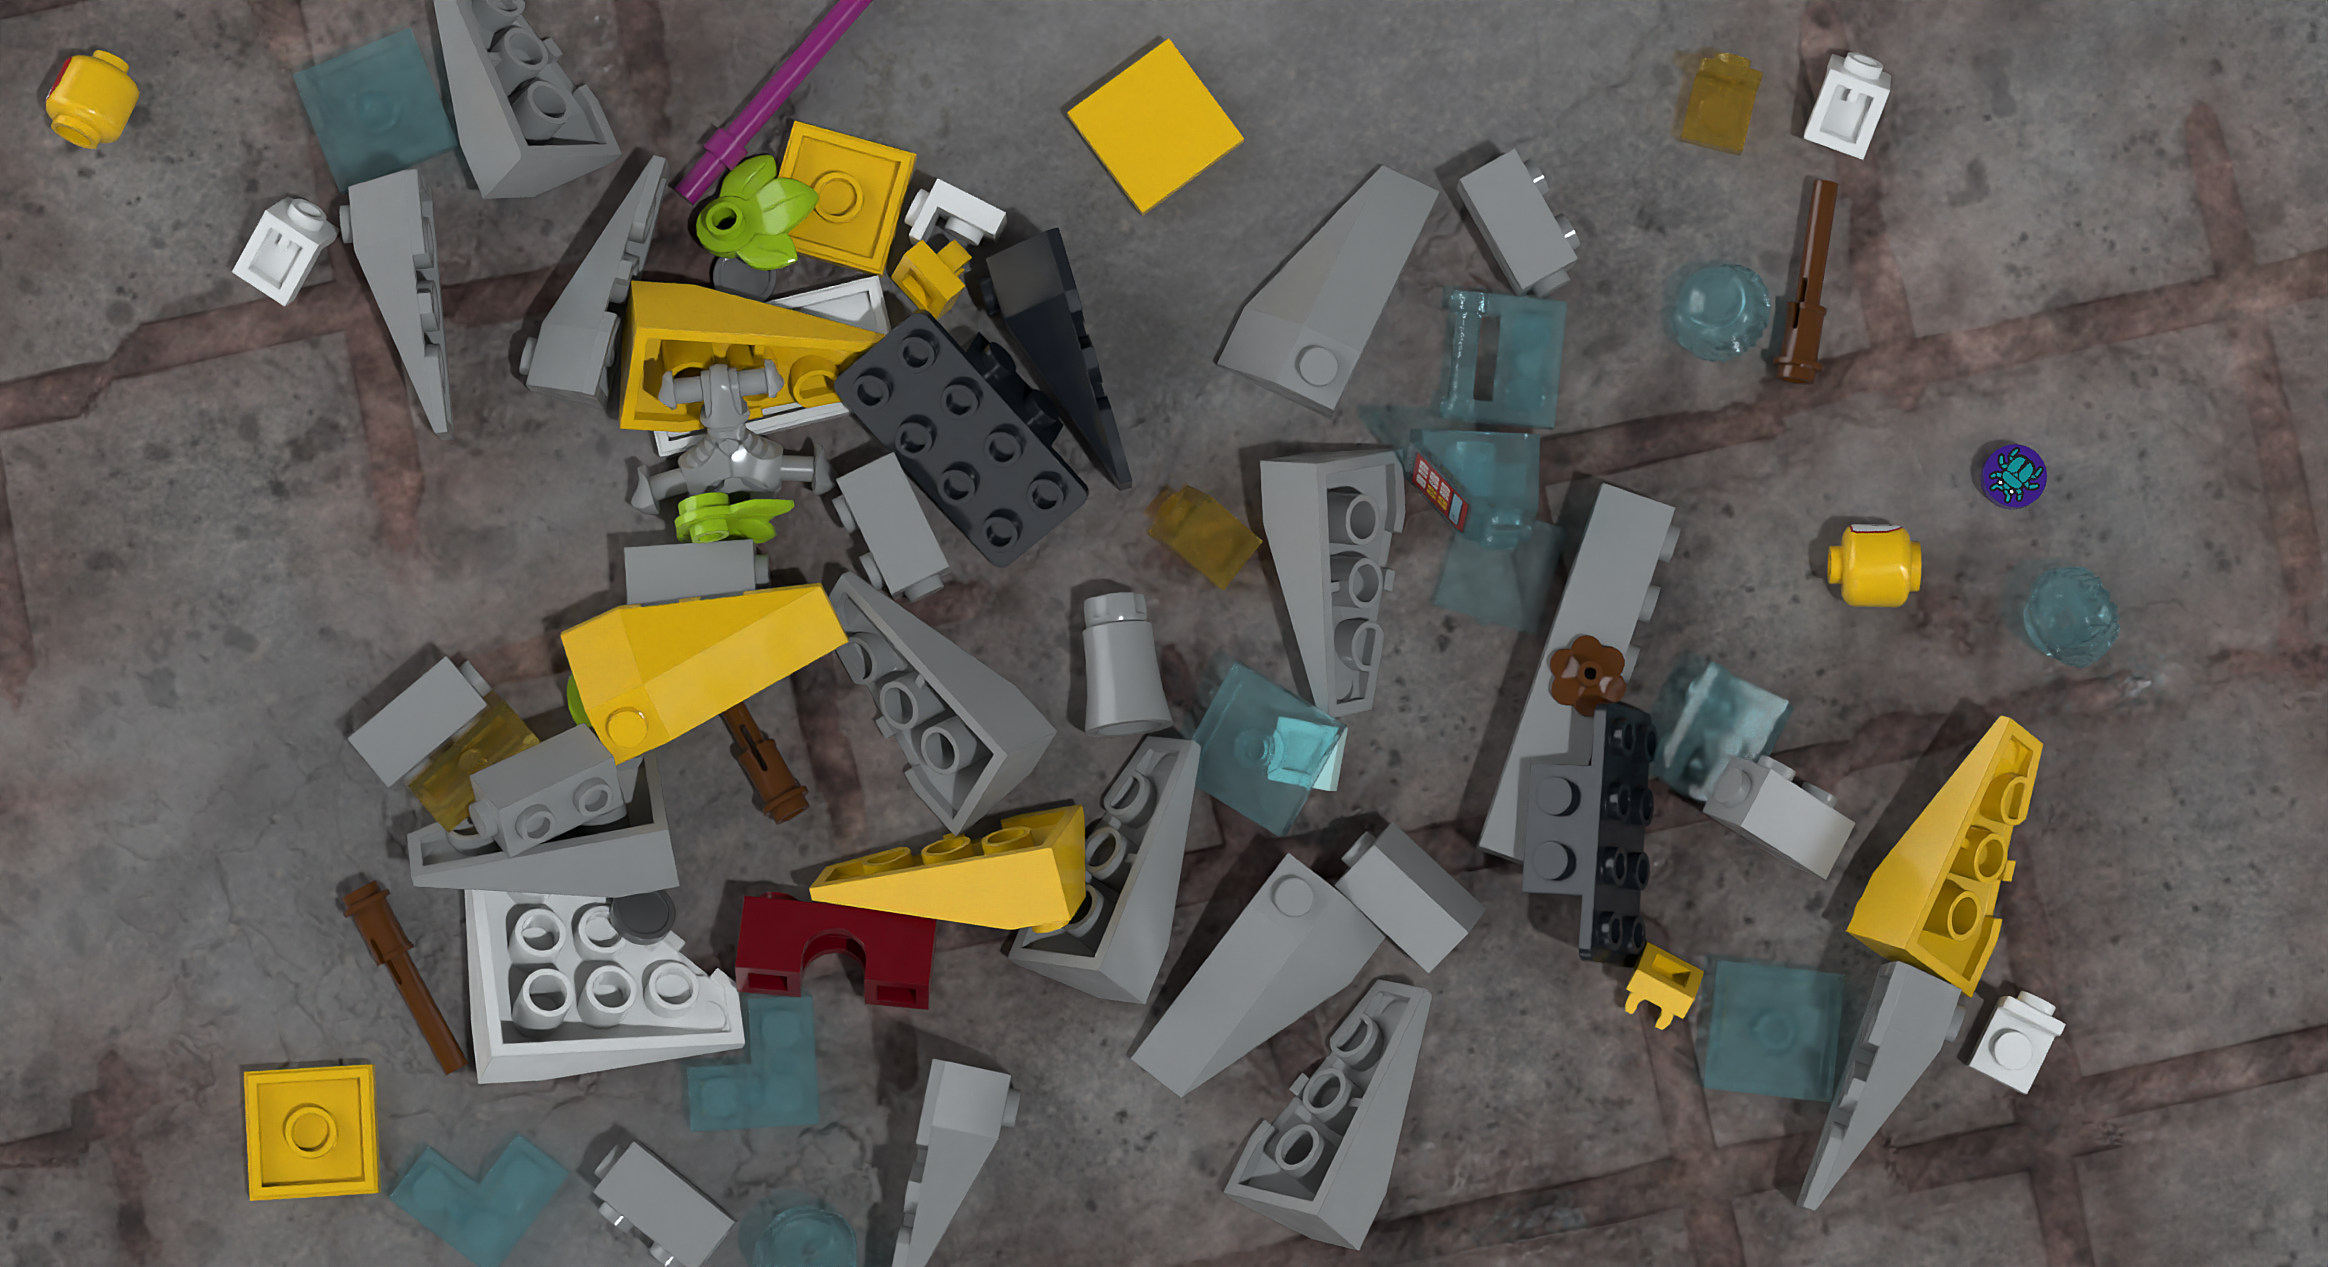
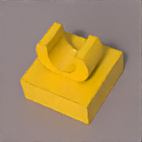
(931, 277)
(1664, 982)

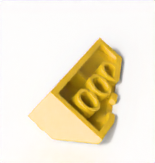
(698, 327)
(678, 664)
(1942, 879)
(1004, 881)

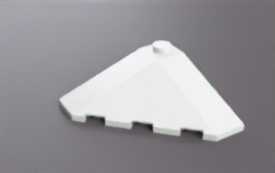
(574, 997)

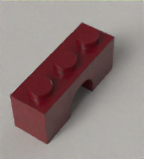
(786, 935)

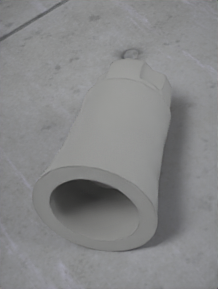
(1122, 668)

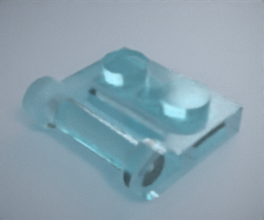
(1525, 360)

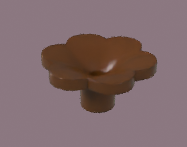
(1572, 686)

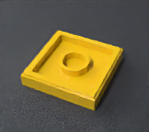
(1155, 127)
(858, 192)
(312, 1132)

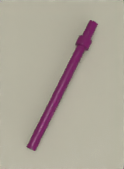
(727, 146)

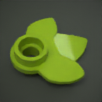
(764, 215)
(712, 518)

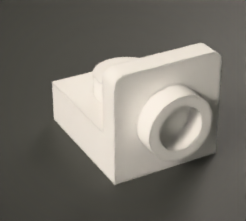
(1849, 104)
(966, 215)
(285, 248)
(2016, 1041)

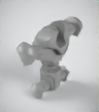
(730, 454)

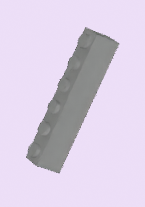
(1603, 600)

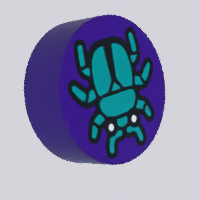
(2013, 477)

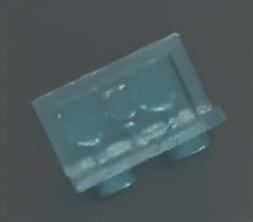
(1719, 721)

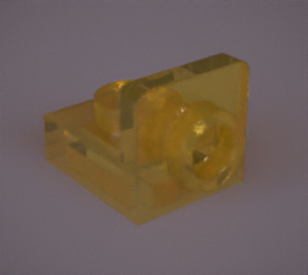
(1721, 103)
(1204, 535)

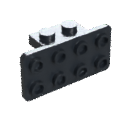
(966, 433)
(1591, 832)

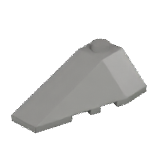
(515, 104)
(397, 248)
(1324, 304)
(606, 857)
(1272, 966)

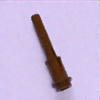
(1806, 316)
(776, 784)
(391, 946)

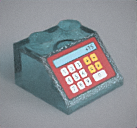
(1478, 482)

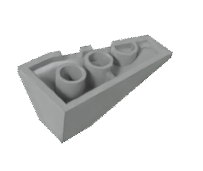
(583, 331)
(1331, 543)
(951, 714)
(1130, 879)
(1894, 1044)
(1337, 1139)
(954, 1140)

